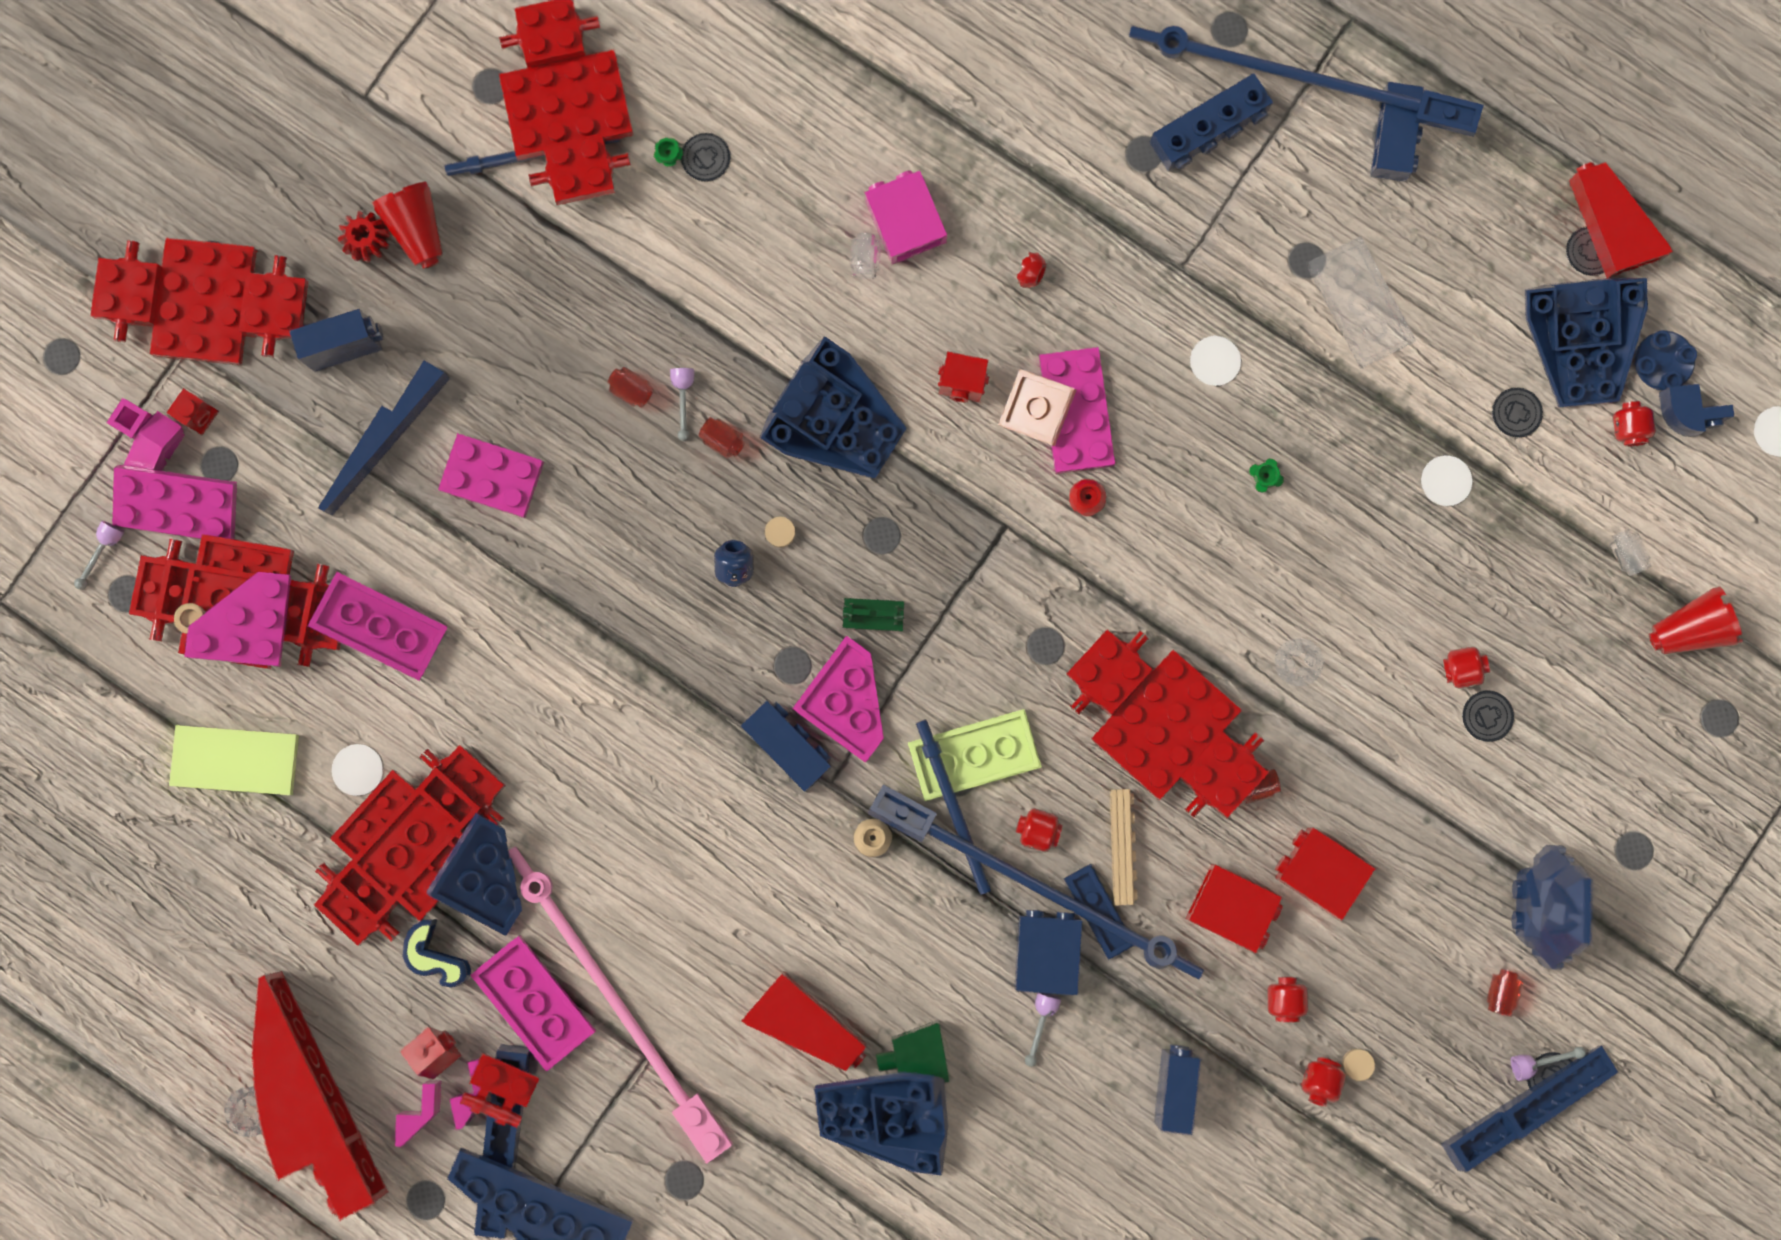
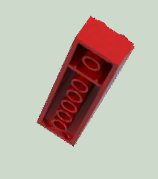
(302, 1106)

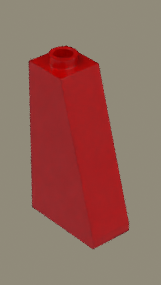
(1615, 221)
(803, 1023)

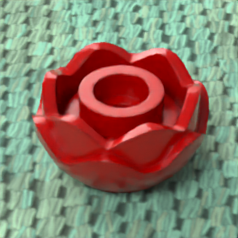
(1032, 270)
(1081, 504)

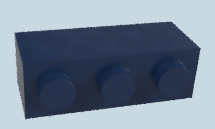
(1397, 137)
(787, 745)

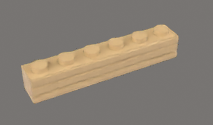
(1121, 847)

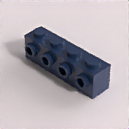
(1211, 122)

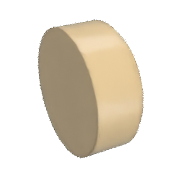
(780, 532)
(186, 615)
(1358, 1064)

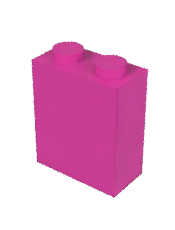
(905, 216)

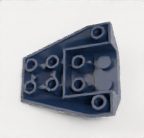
(1587, 335)
(833, 415)
(888, 1118)

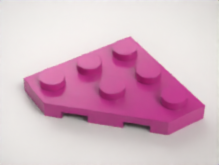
(245, 624)
(845, 700)

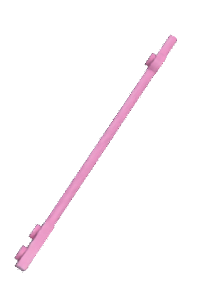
(692, 1112)

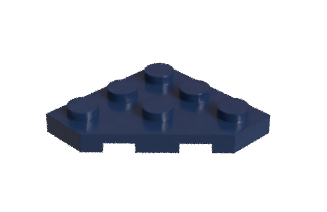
(480, 877)

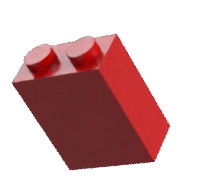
(1323, 872)
(1235, 908)

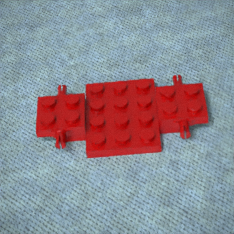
(565, 102)
(200, 300)
(220, 569)
(1166, 724)
(402, 842)

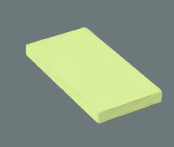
(979, 753)
(234, 760)

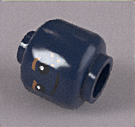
(733, 563)

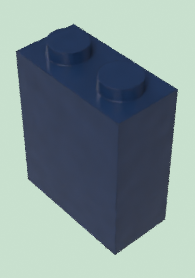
(337, 340)
(1048, 953)
(1177, 1090)

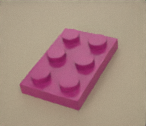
(491, 475)

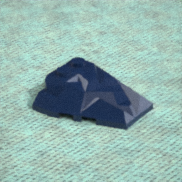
(1553, 907)

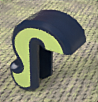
(427, 962)

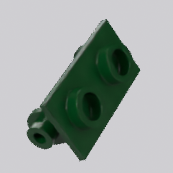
(873, 614)

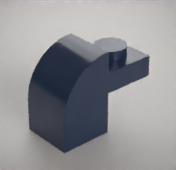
(1685, 414)

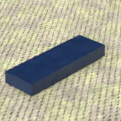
(1089, 891)

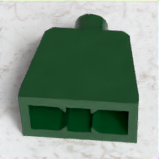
(916, 1052)

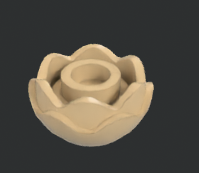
(879, 845)

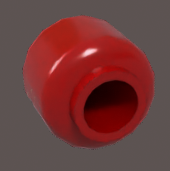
(1634, 424)
(1466, 667)
(1039, 830)
(1287, 1000)
(1323, 1081)

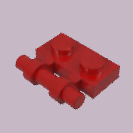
(503, 1081)

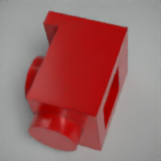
(192, 411)

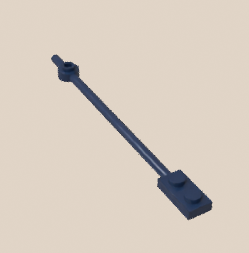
(1432, 110)
(917, 822)

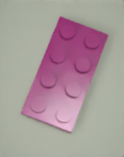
(1086, 432)
(173, 503)
(377, 626)
(533, 1003)

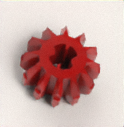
(366, 246)

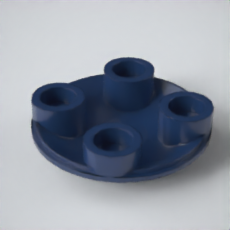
(1665, 360)

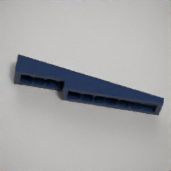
(383, 433)
(1529, 1110)
(501, 1141)

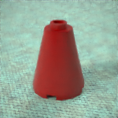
(412, 222)
(1698, 625)

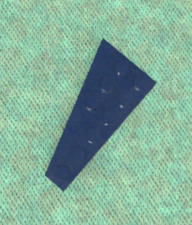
(532, 1206)

